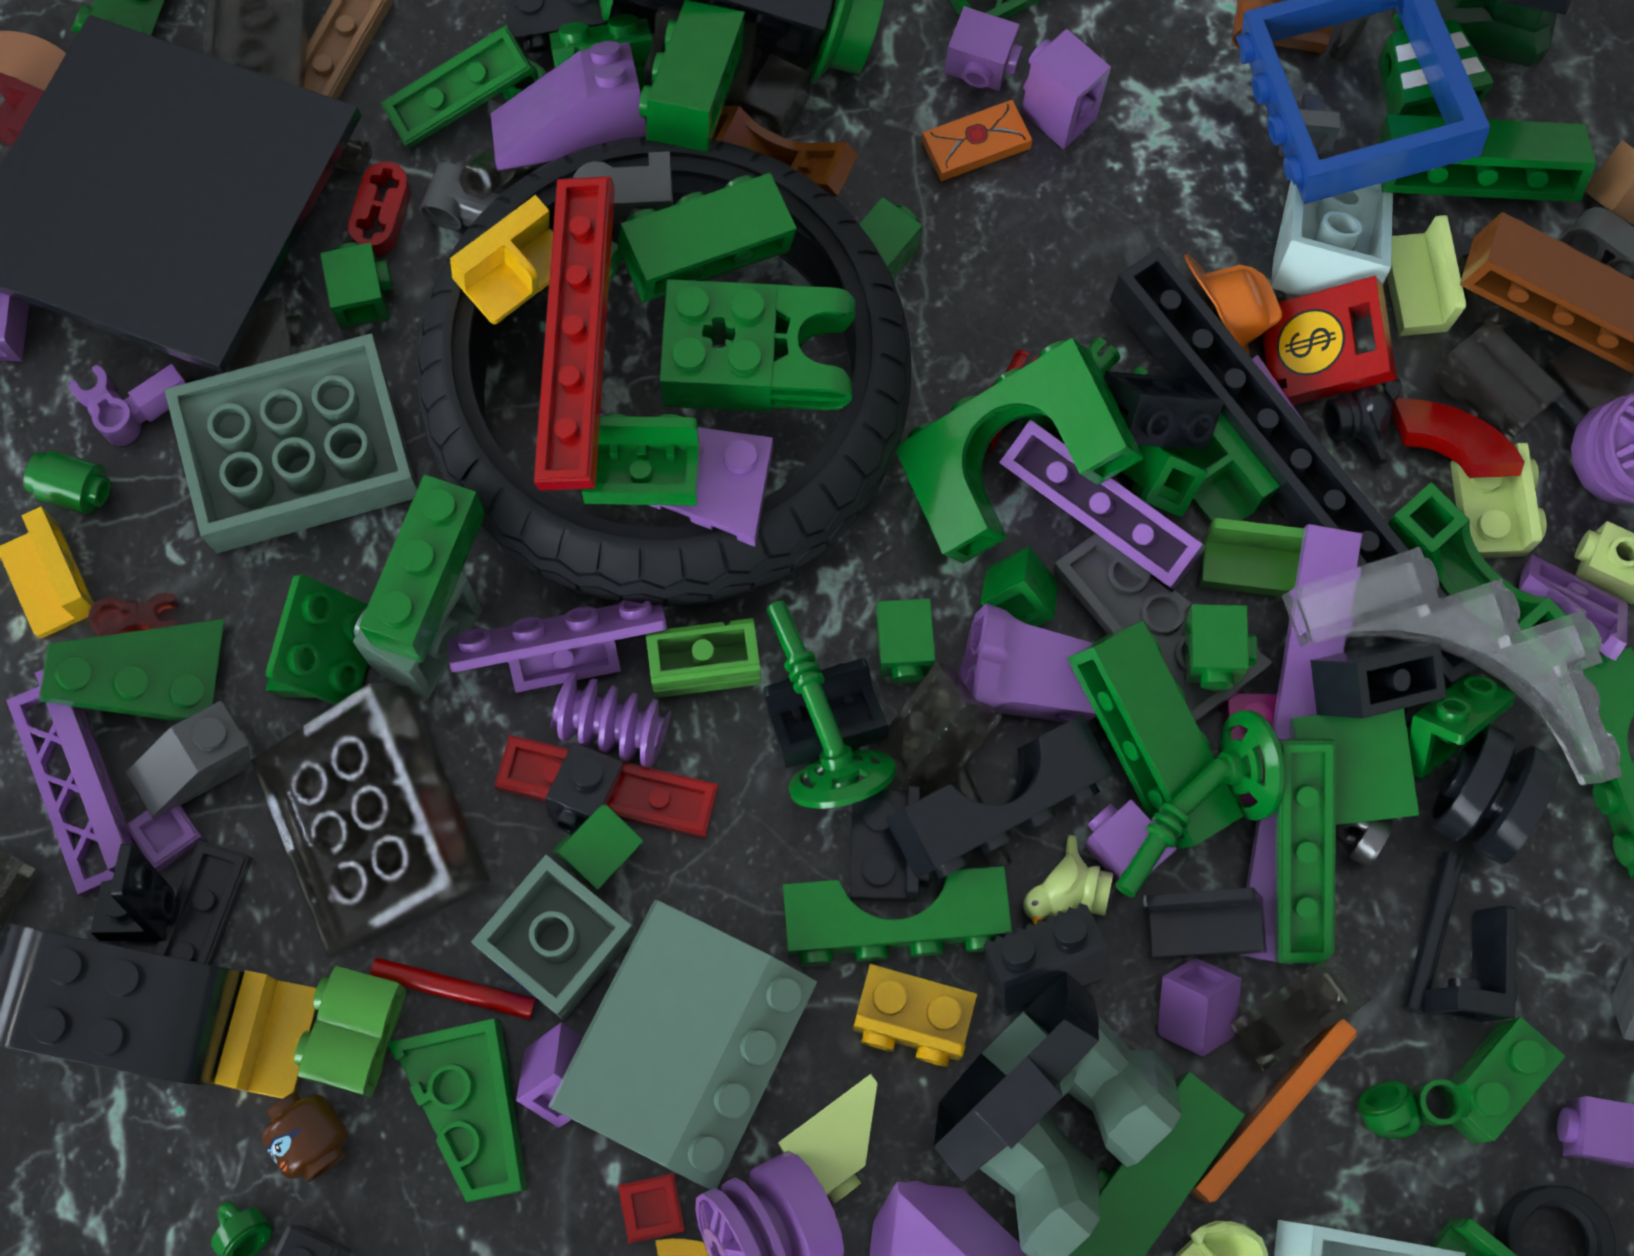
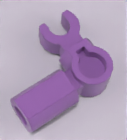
(121, 419)

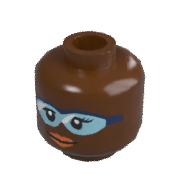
(304, 1136)

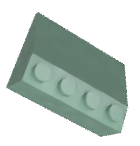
(291, 444)
(683, 1044)

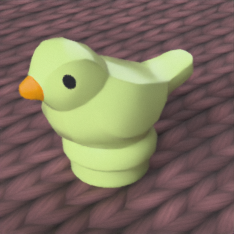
(1068, 886)

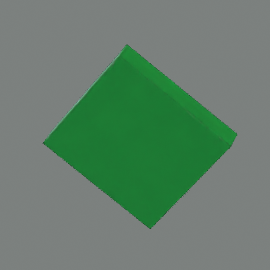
(1371, 764)

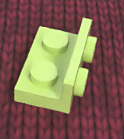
(1502, 509)

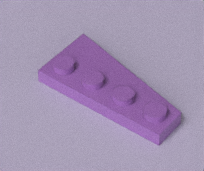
(730, 483)

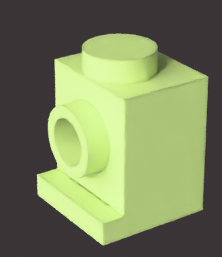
(1602, 562)

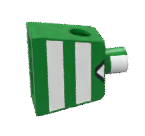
(1403, 79)

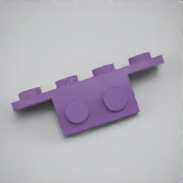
(551, 648)

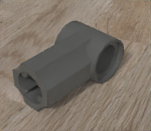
(447, 203)

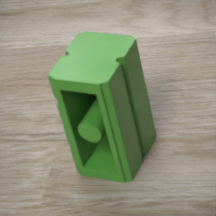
(703, 658)

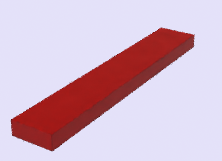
(575, 334)

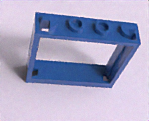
(1318, 179)

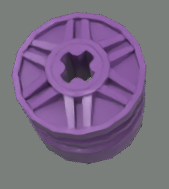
(1605, 451)
(774, 1216)

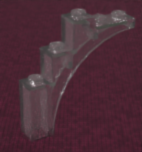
(1479, 624)

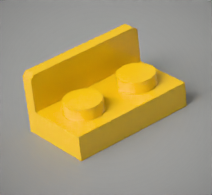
(914, 1015)

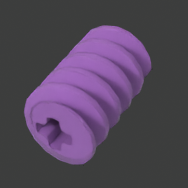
(609, 721)

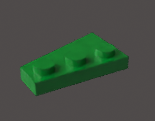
(137, 673)

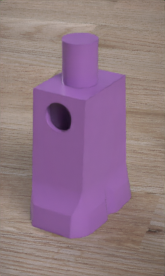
(1023, 668)

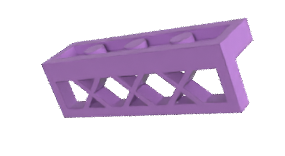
(87, 777)

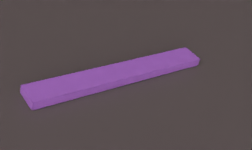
(1322, 555)

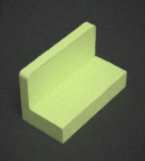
(1425, 280)

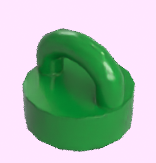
(1389, 1110)
(240, 1231)

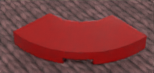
(1456, 435)

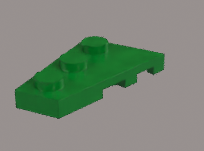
(468, 1098)

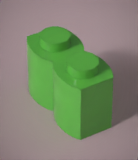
(350, 1031)

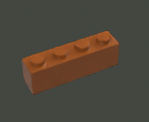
(1554, 287)

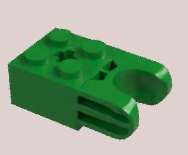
(763, 343)

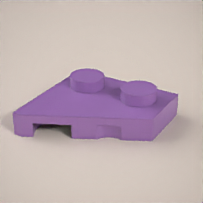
(1573, 595)

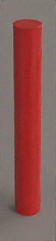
(455, 988)

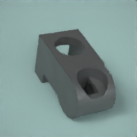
(636, 186)

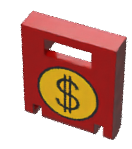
(1316, 342)

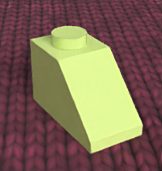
(837, 1139)

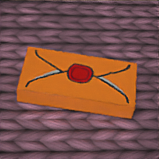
(976, 140)

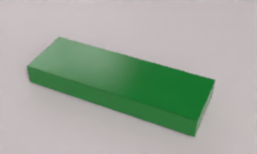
(457, 86)

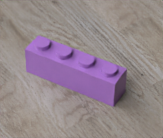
(1103, 508)

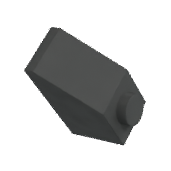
(189, 760)

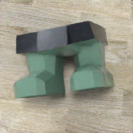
(1001, 1122)

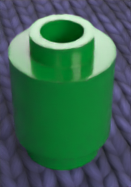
(67, 481)

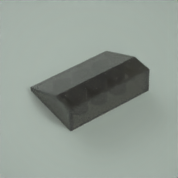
(369, 817)

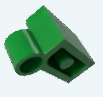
(1492, 1082)

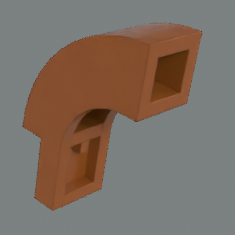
(822, 163)

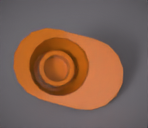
(1241, 299)

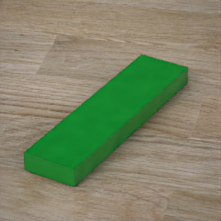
(1306, 853)

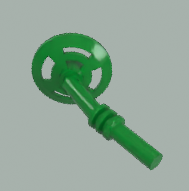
(1238, 767)
(841, 772)

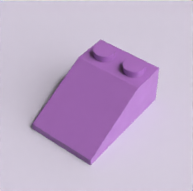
(570, 108)

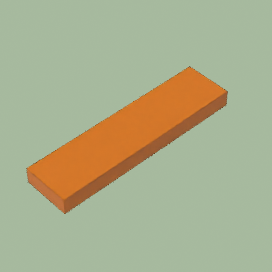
(1273, 1110)

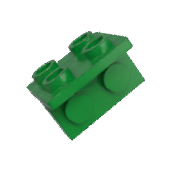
(316, 645)

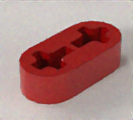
(389, 212)

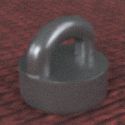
(1369, 840)

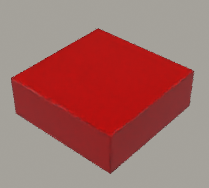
(651, 1208)

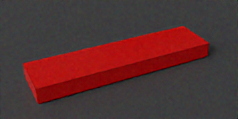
(639, 797)

